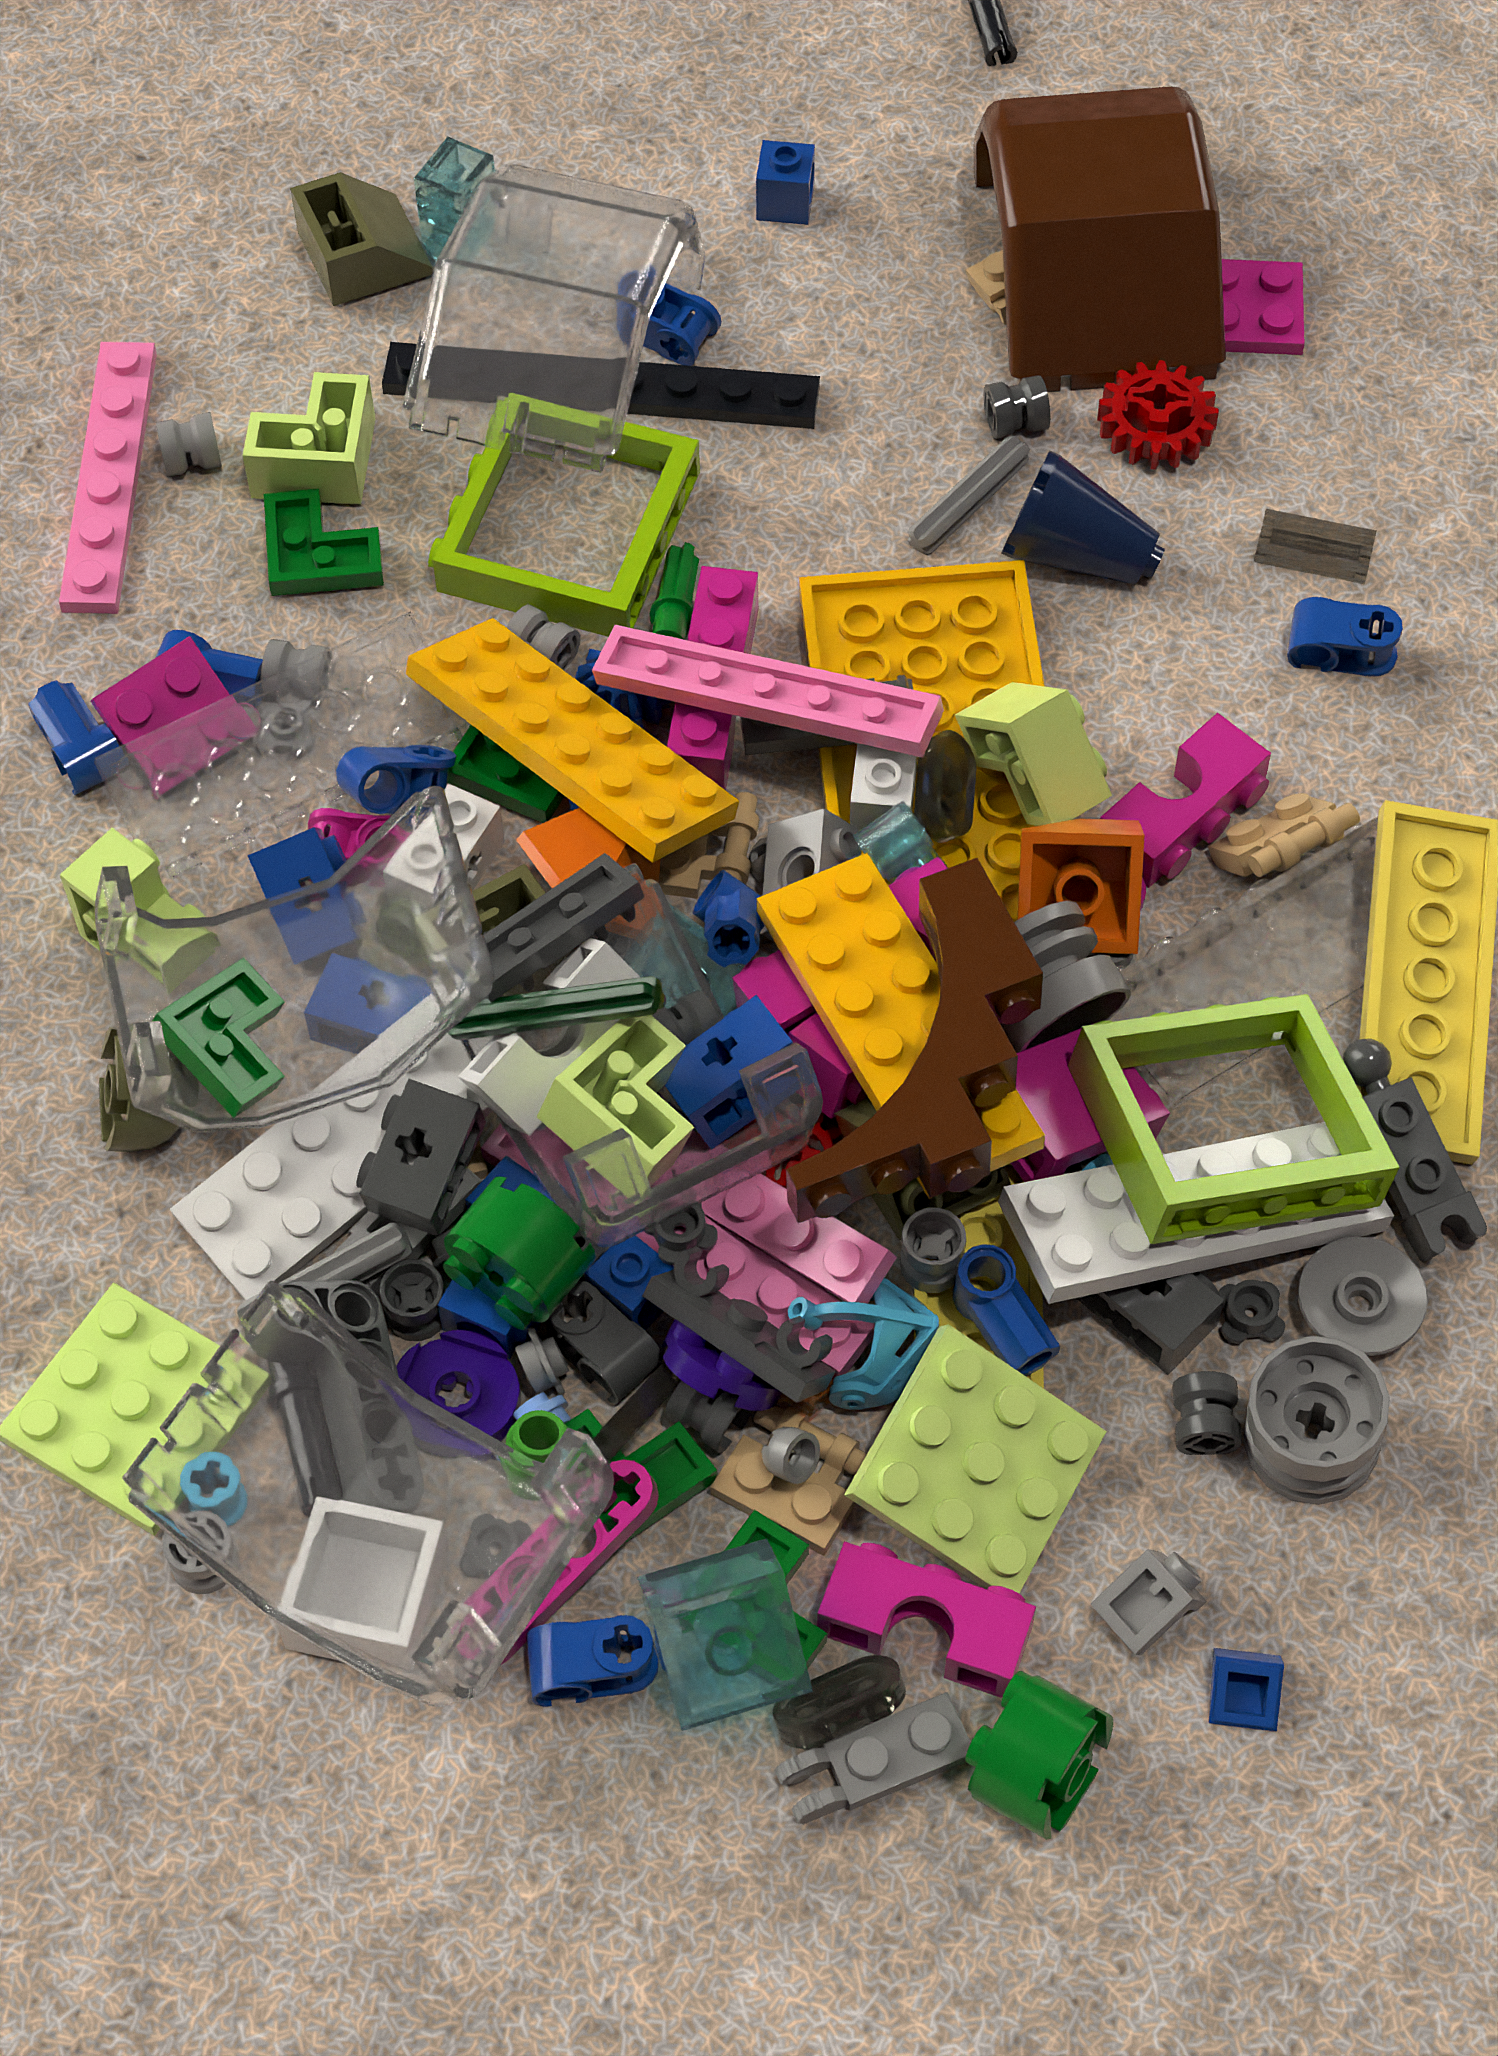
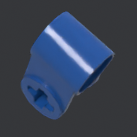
(676, 327)
(1341, 636)
(400, 774)
(584, 1656)

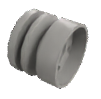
(1074, 987)
(1321, 1385)

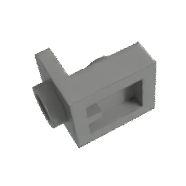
(1149, 1598)

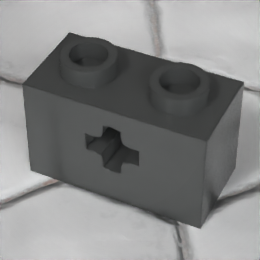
(425, 1191)
(1163, 1324)

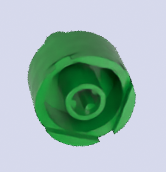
(517, 1252)
(1037, 1754)

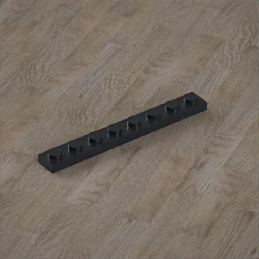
(685, 392)

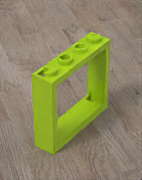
(560, 599)
(1247, 1197)

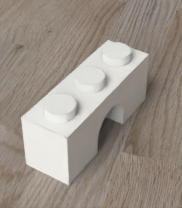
(513, 1075)

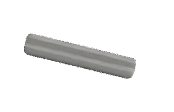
(968, 495)
(356, 1260)

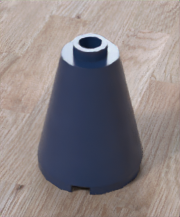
(1081, 528)

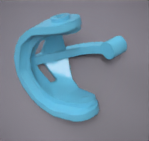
(883, 1373)

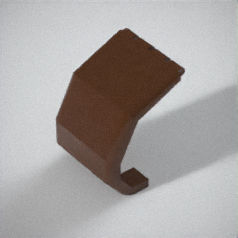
(1105, 234)

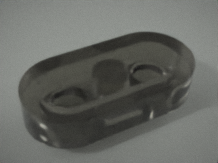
(946, 787)
(841, 1702)

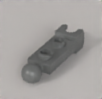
(1426, 1182)

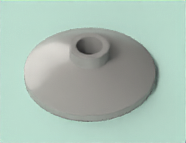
(1366, 1270)

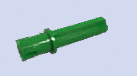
(673, 607)

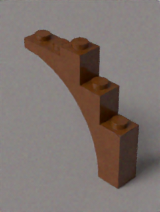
(968, 1060)

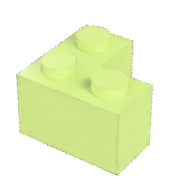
(316, 449)
(1040, 747)
(114, 849)
(617, 1088)

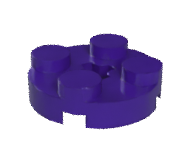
(471, 1360)
(709, 1368)

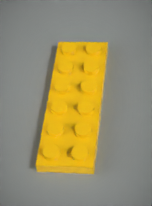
(572, 739)
(875, 986)

